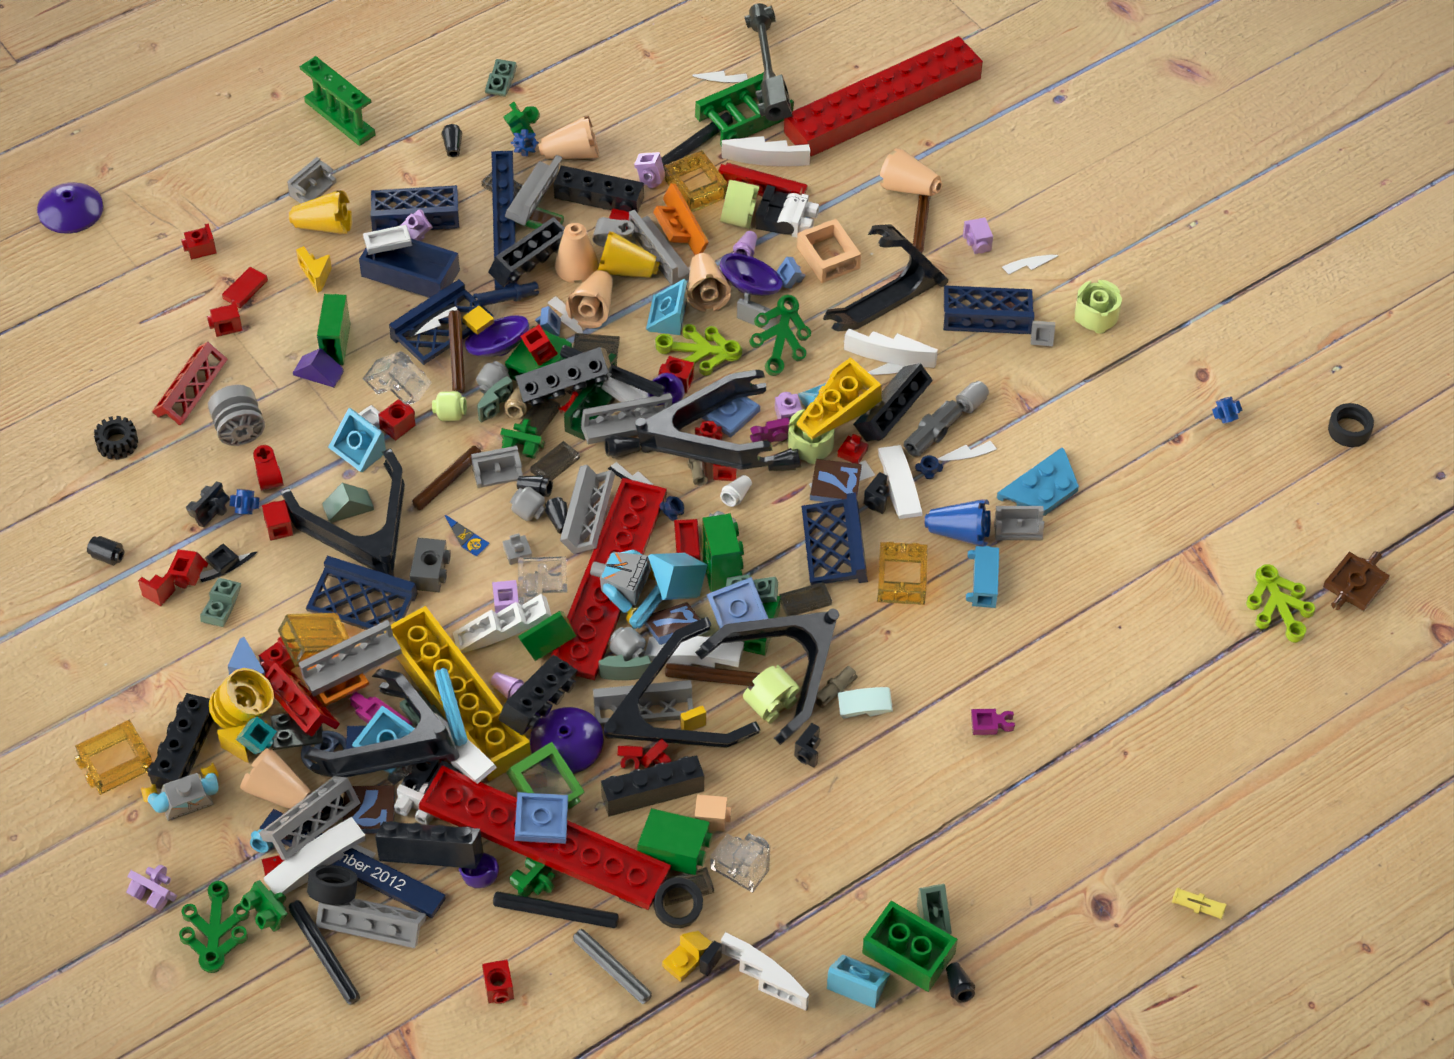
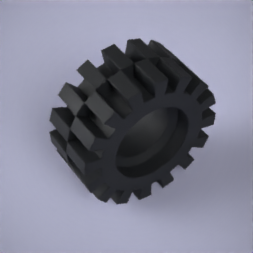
(115, 427)

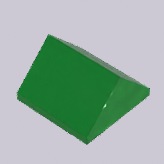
(547, 635)

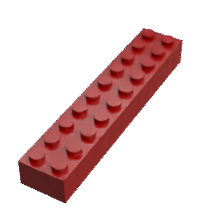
(884, 96)

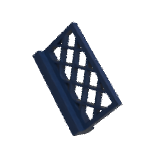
(438, 215)
(988, 318)
(409, 321)
(854, 543)
(367, 578)

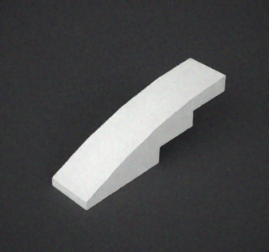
(758, 152)
(896, 351)
(900, 482)
(502, 625)
(685, 654)
(471, 759)
(320, 851)
(771, 976)

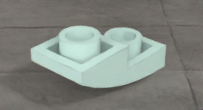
(865, 700)

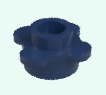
(929, 461)
(672, 507)

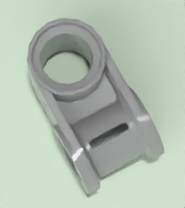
(605, 225)

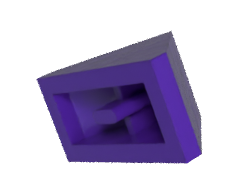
(319, 368)

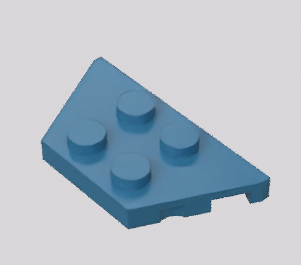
(1043, 485)

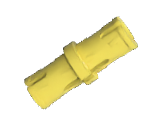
(1182, 898)

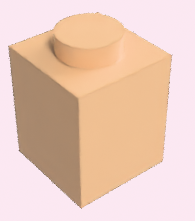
(713, 810)

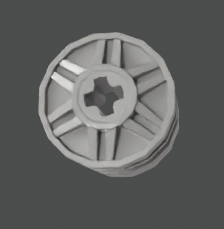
(236, 415)

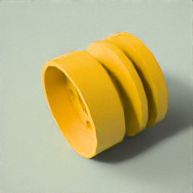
(241, 698)

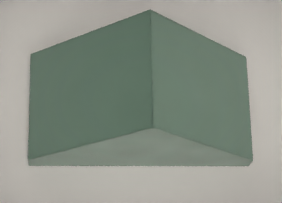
(347, 502)
(933, 906)

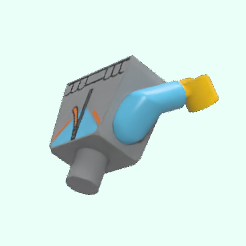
(624, 578)
(184, 794)

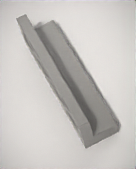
(533, 191)
(654, 242)
(623, 423)
(582, 509)
(351, 660)
(661, 694)
(304, 810)
(372, 921)

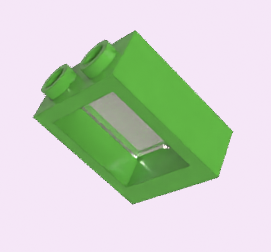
(548, 777)

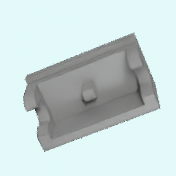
(311, 181)
(748, 310)
(496, 466)
(1019, 523)

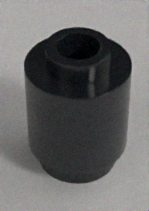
(105, 550)

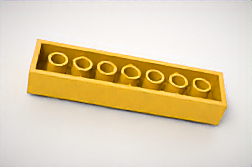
(429, 649)

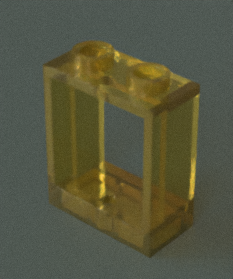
(696, 198)
(902, 591)
(120, 773)

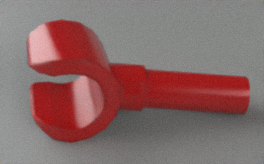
(565, 407)

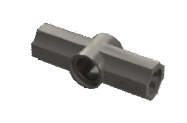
(932, 428)

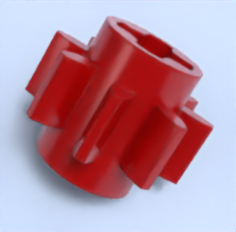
(710, 430)

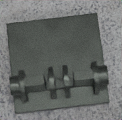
(290, 734)

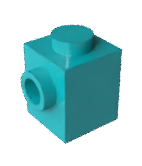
(256, 735)

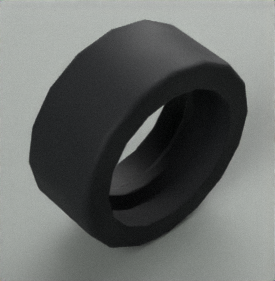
(1355, 412)
(332, 884)
(686, 884)

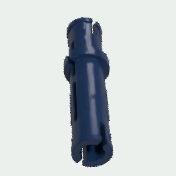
(515, 292)

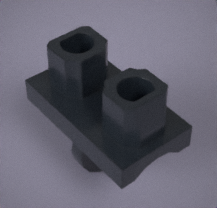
(211, 503)

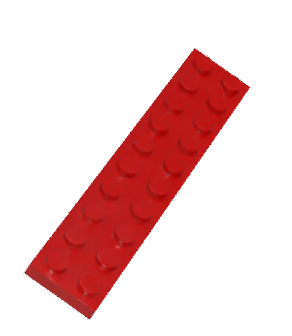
(592, 612)
(584, 856)

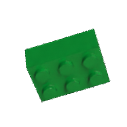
(721, 550)
(909, 946)

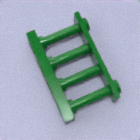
(727, 100)
(337, 112)

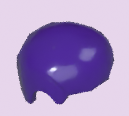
(672, 385)
(483, 875)

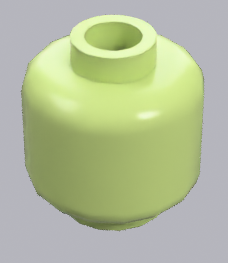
(449, 406)

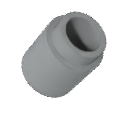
(972, 396)

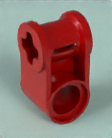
(267, 469)

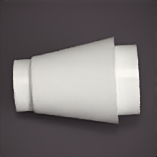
(735, 491)

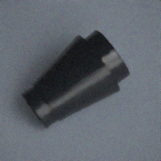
(452, 139)
(620, 446)
(786, 461)
(539, 483)
(557, 512)
(959, 983)

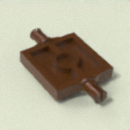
(1356, 581)

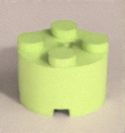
(739, 204)
(1098, 305)
(809, 448)
(772, 693)

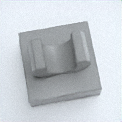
(1042, 333)
(516, 548)

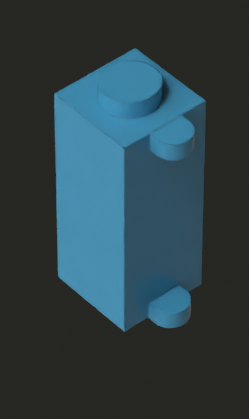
(984, 576)

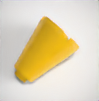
(323, 214)
(626, 258)

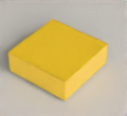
(478, 320)
(693, 719)

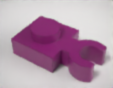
(773, 431)
(987, 721)

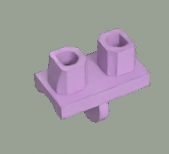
(417, 225)
(159, 895)

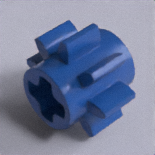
(530, 142)
(1227, 409)
(244, 501)

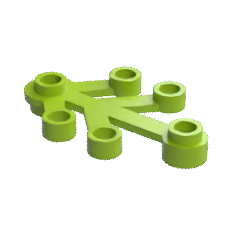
(726, 350)
(1280, 600)

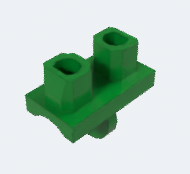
(521, 120)
(531, 442)
(536, 880)
(267, 904)

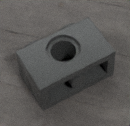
(429, 564)

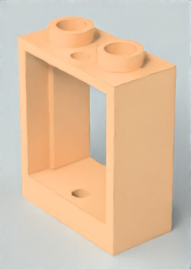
(828, 269)

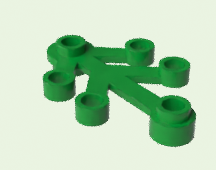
(781, 331)
(214, 930)

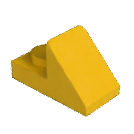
(315, 269)
(228, 742)
(686, 955)

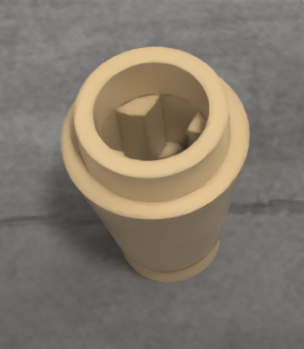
(514, 405)

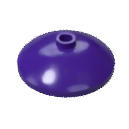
(70, 207)
(750, 275)
(498, 338)
(577, 747)

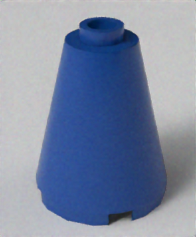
(962, 522)

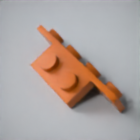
(679, 221)

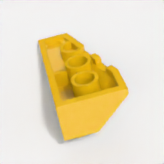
(844, 397)

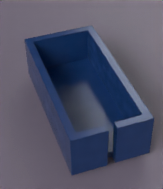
(414, 268)

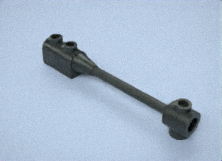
(774, 92)

